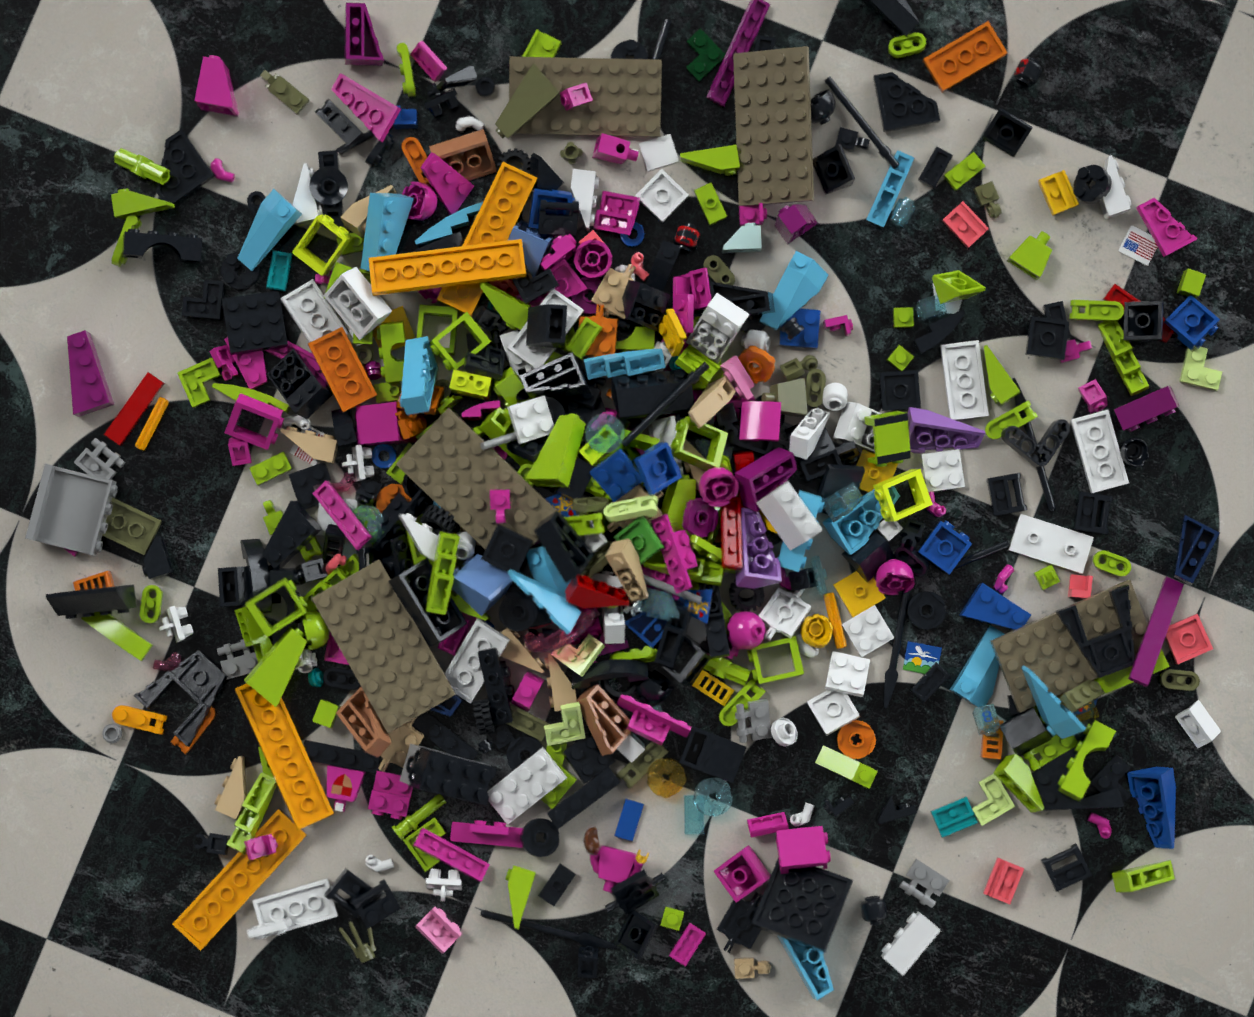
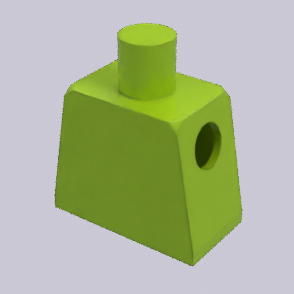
(1032, 255)

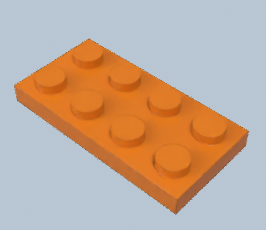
(965, 56)
(342, 369)

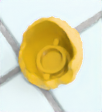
(816, 630)

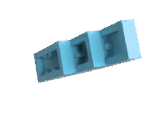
(890, 189)
(445, 226)
(624, 363)

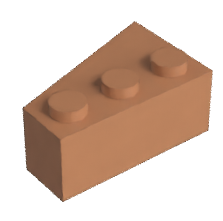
(604, 719)
(364, 723)

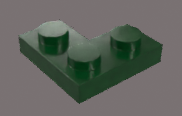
(709, 55)

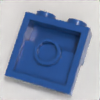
(549, 196)
(1192, 323)
(658, 467)
(945, 546)

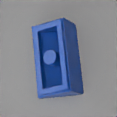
(629, 819)

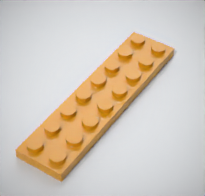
(492, 224)
(447, 267)
(285, 758)
(237, 883)

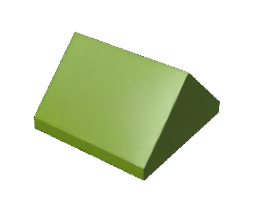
(955, 286)

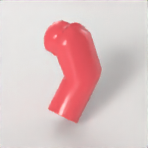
(637, 261)
(333, 563)

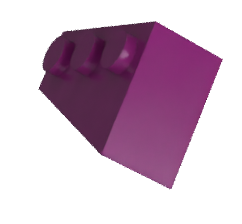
(360, 39)
(794, 221)
(1147, 408)
(764, 476)

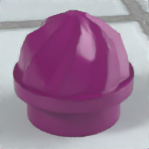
(373, 370)

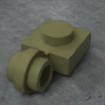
(987, 195)
(794, 368)

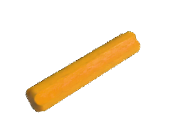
(151, 423)
(834, 617)

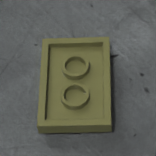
(131, 527)

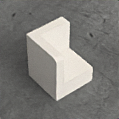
(631, 747)

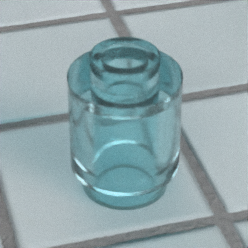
(903, 211)

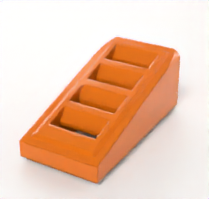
(107, 576)
(998, 755)

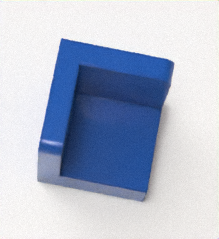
(406, 119)

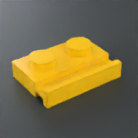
(1058, 192)
(672, 332)

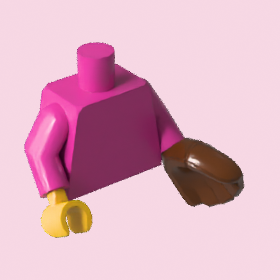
(611, 863)

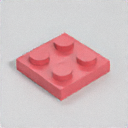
(1187, 639)

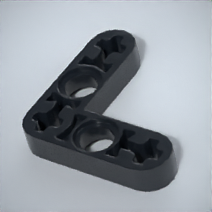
(1040, 448)

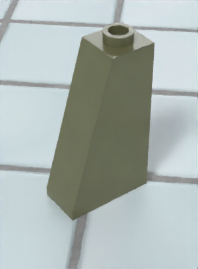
(528, 100)

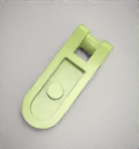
(631, 508)

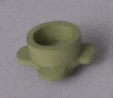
(576, 153)

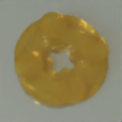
(669, 787)

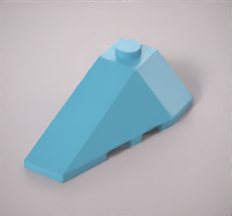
(797, 286)
(855, 528)
(544, 569)
(553, 600)

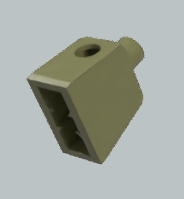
(791, 395)

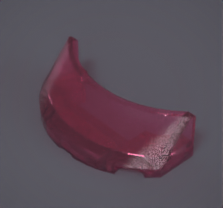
(560, 638)

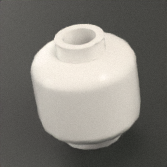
(756, 338)
(835, 396)
(466, 546)

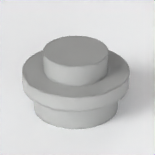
(112, 733)

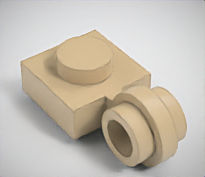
(745, 967)

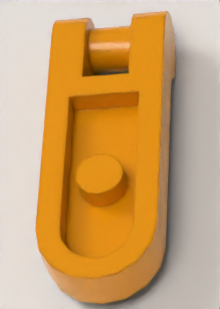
(138, 718)

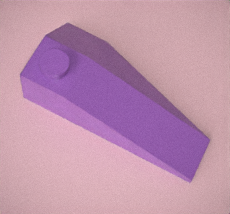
(937, 432)
(758, 559)

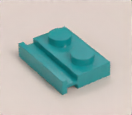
(954, 817)

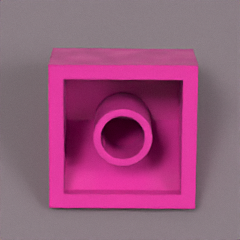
(742, 873)

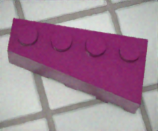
(87, 377)

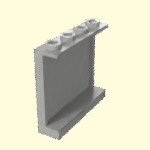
(71, 510)

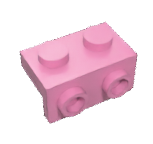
(738, 377)
(439, 929)

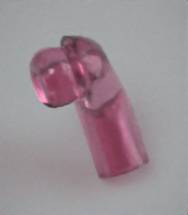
(345, 484)
(168, 665)

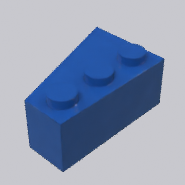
(992, 608)
(649, 628)

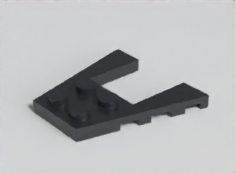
(1110, 650)
(200, 680)
(1048, 777)

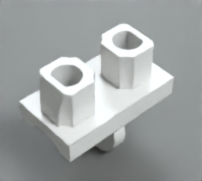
(361, 471)
(174, 615)
(446, 885)

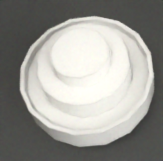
(784, 732)

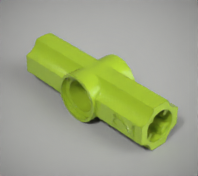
(142, 166)
(727, 670)

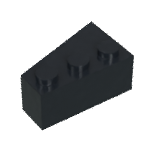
(750, 300)
(556, 378)
(291, 535)
(563, 546)

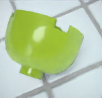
(315, 629)

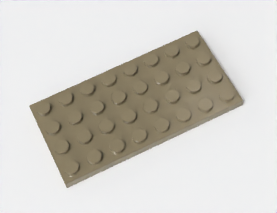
(622, 91)
(773, 126)
(460, 475)
(383, 646)
(1052, 652)

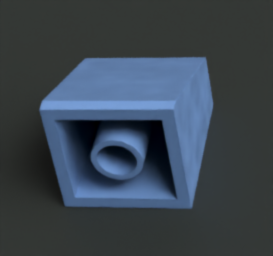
(534, 245)
(480, 583)

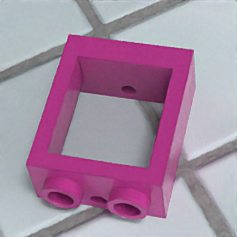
(259, 408)

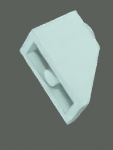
(745, 240)

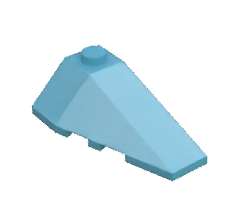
(269, 226)
(980, 672)
(1056, 716)

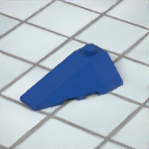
(1156, 796)

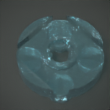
(598, 442)
(374, 519)
(723, 795)

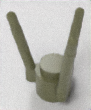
(363, 951)

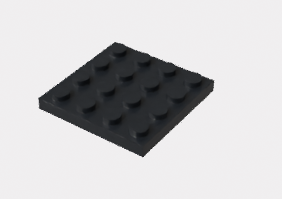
(803, 905)

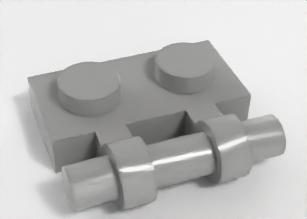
(94, 466)
(239, 665)
(758, 719)
(926, 877)

